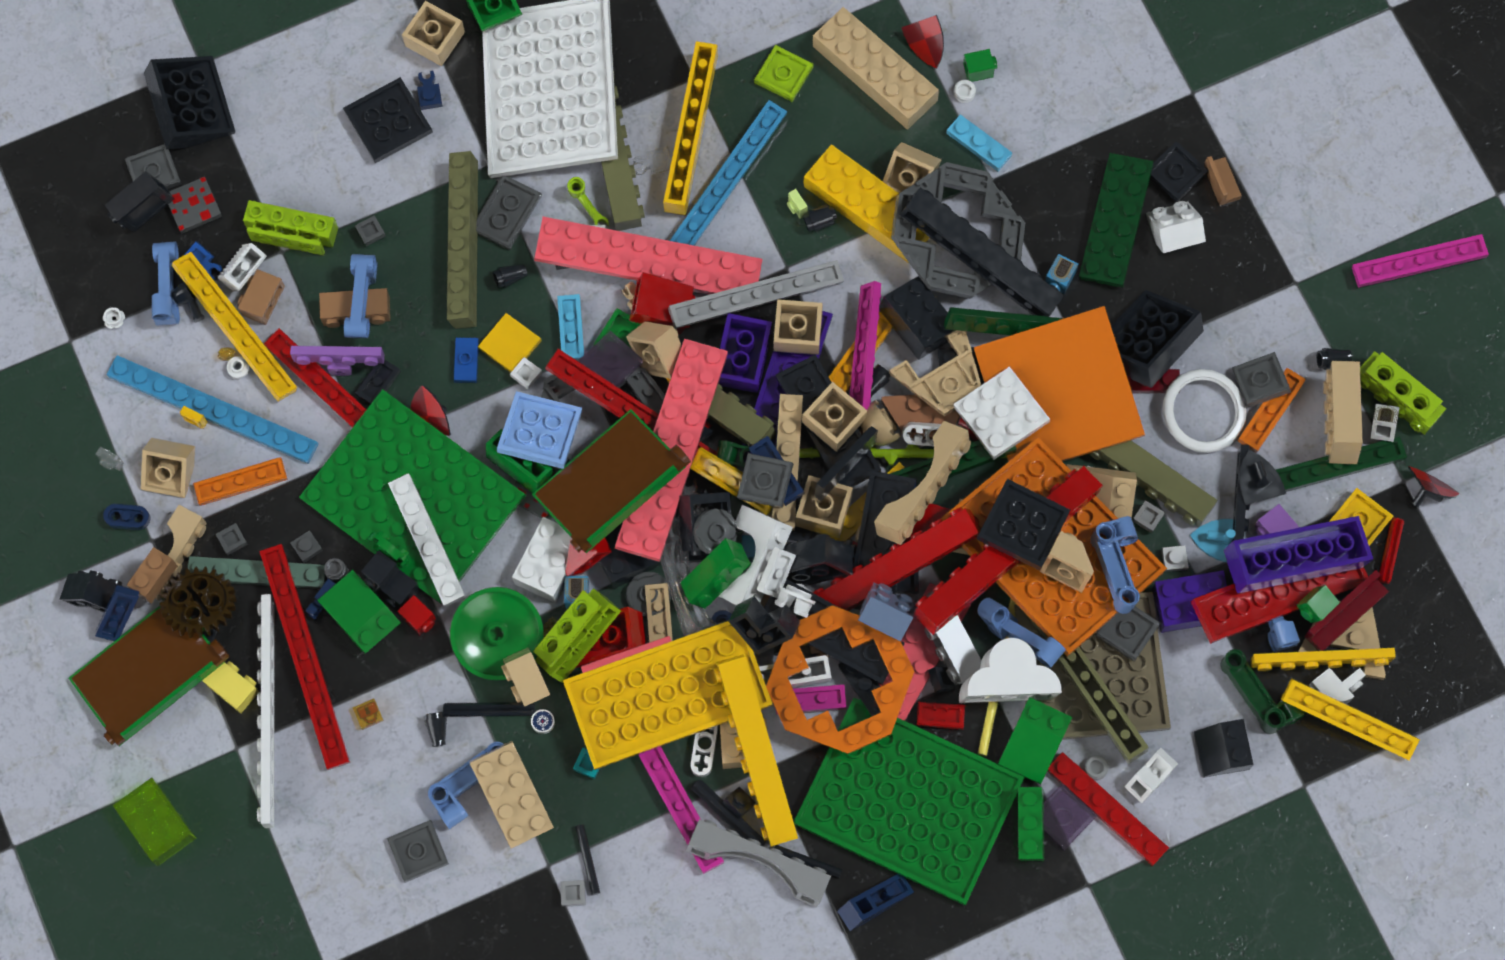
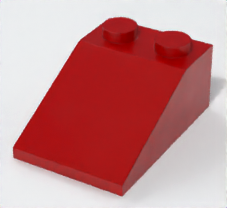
(622, 635)

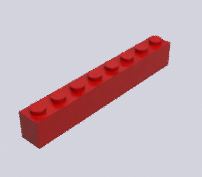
(903, 559)

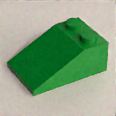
(493, 12)
(358, 611)
(1035, 740)

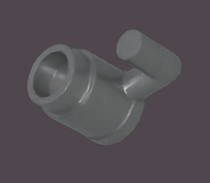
(335, 570)

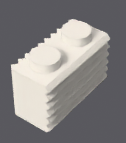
(241, 267)

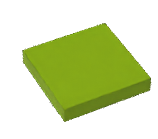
(783, 73)

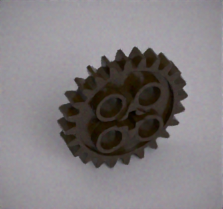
(179, 613)

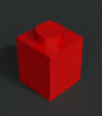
(417, 615)

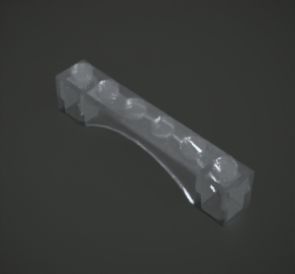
(676, 568)

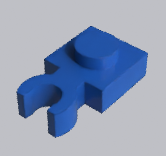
(204, 258)

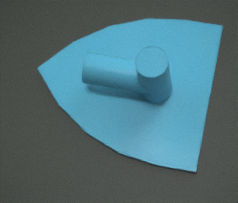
(1214, 537)

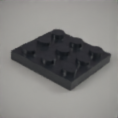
(387, 120)
(1023, 524)

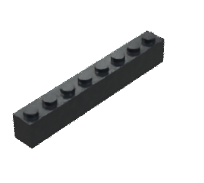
(981, 254)

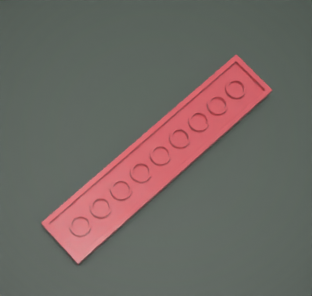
(632, 254)
(682, 424)

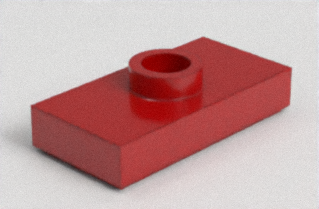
(940, 715)

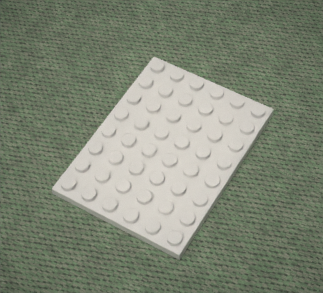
(550, 88)

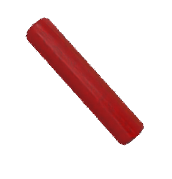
(1391, 550)

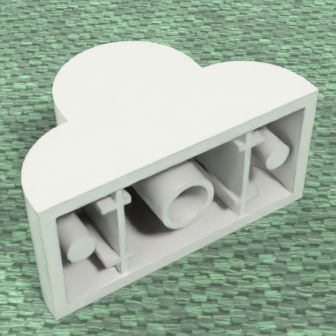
(1010, 674)

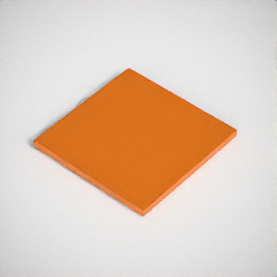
(1076, 380)

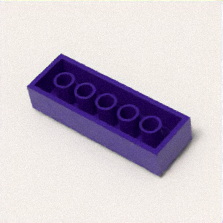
(1298, 554)

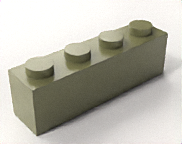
(739, 419)

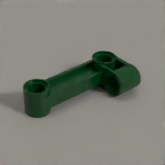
(733, 455)
(1257, 696)

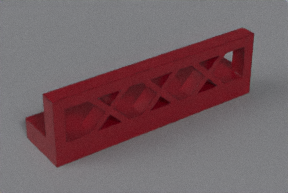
(1347, 612)

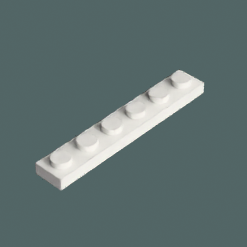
(427, 540)

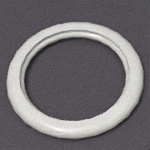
(1179, 435)

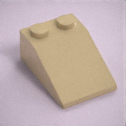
(1117, 489)

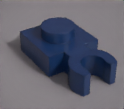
(429, 93)
(315, 607)

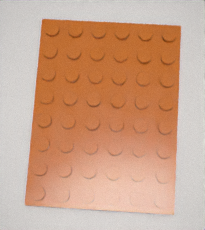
(1051, 605)

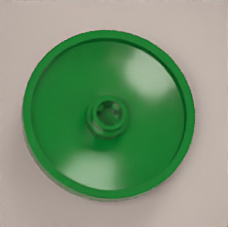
(492, 627)

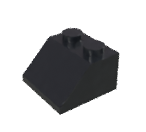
(1223, 748)

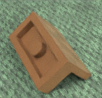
(1222, 180)

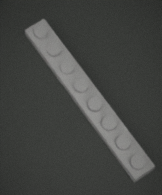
(755, 294)

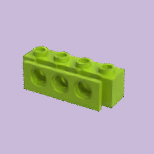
(289, 227)
(1411, 389)
(577, 636)

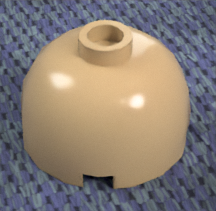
(882, 422)

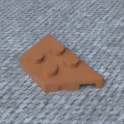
(913, 409)

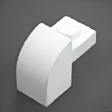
(1332, 686)
(1151, 775)

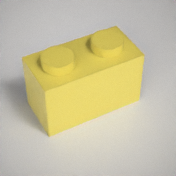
(232, 686)

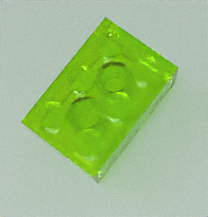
(154, 821)

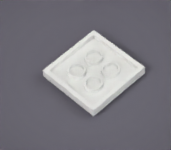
(1001, 413)

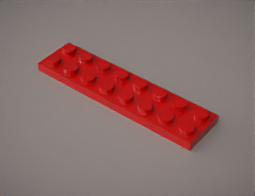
(1229, 613)

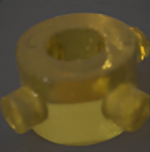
(226, 353)

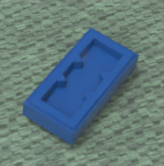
(466, 360)

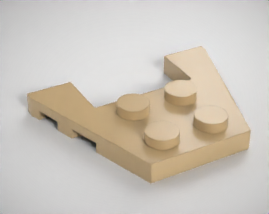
(946, 383)
(1359, 636)

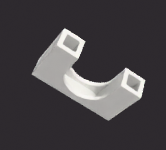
(767, 534)

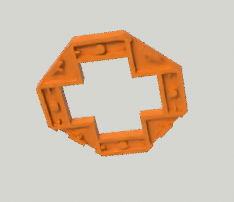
(821, 727)

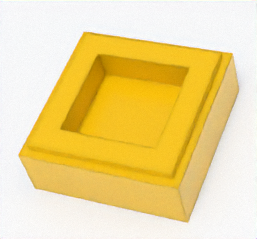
(193, 417)

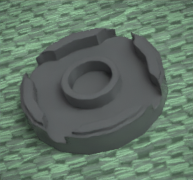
(713, 528)
(636, 591)

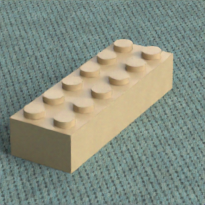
(875, 68)

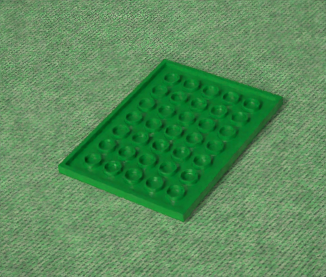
(458, 490)
(912, 805)

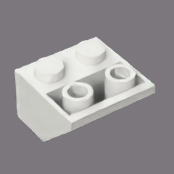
(1176, 226)

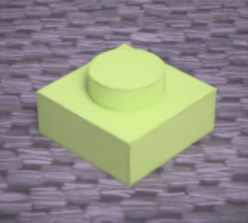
(796, 204)

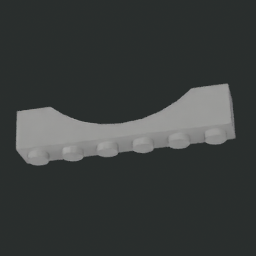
(713, 842)

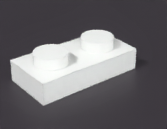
(776, 572)

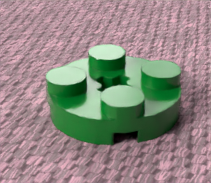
(382, 544)

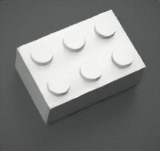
(544, 561)

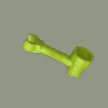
(577, 182)

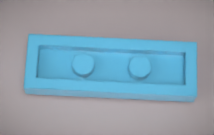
(979, 143)
(571, 325)

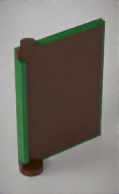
(609, 480)
(144, 675)

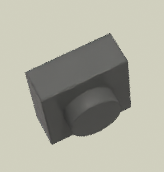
(370, 230)
(231, 539)
(306, 546)

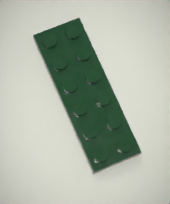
(1116, 220)

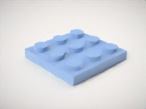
(539, 430)

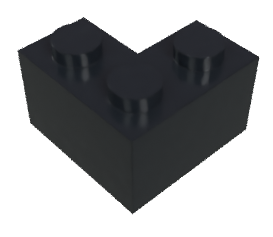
(385, 577)
(88, 590)
(763, 629)

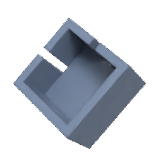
(887, 611)

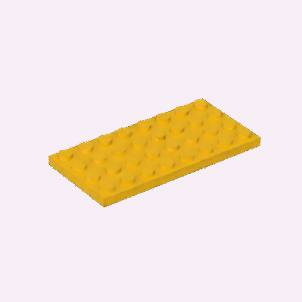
(658, 694)

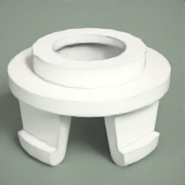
(803, 601)

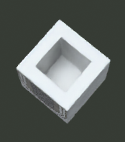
(1384, 422)

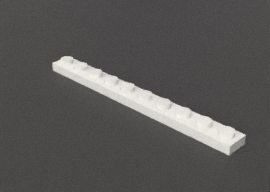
(265, 721)

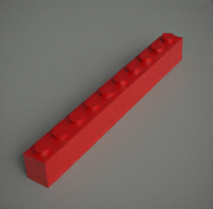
(992, 564)

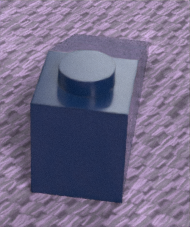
(874, 901)

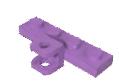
(337, 358)

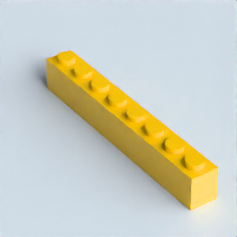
(690, 128)
(756, 749)

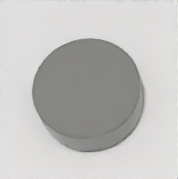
(1096, 767)

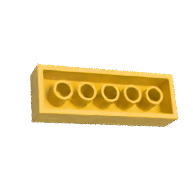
(856, 195)

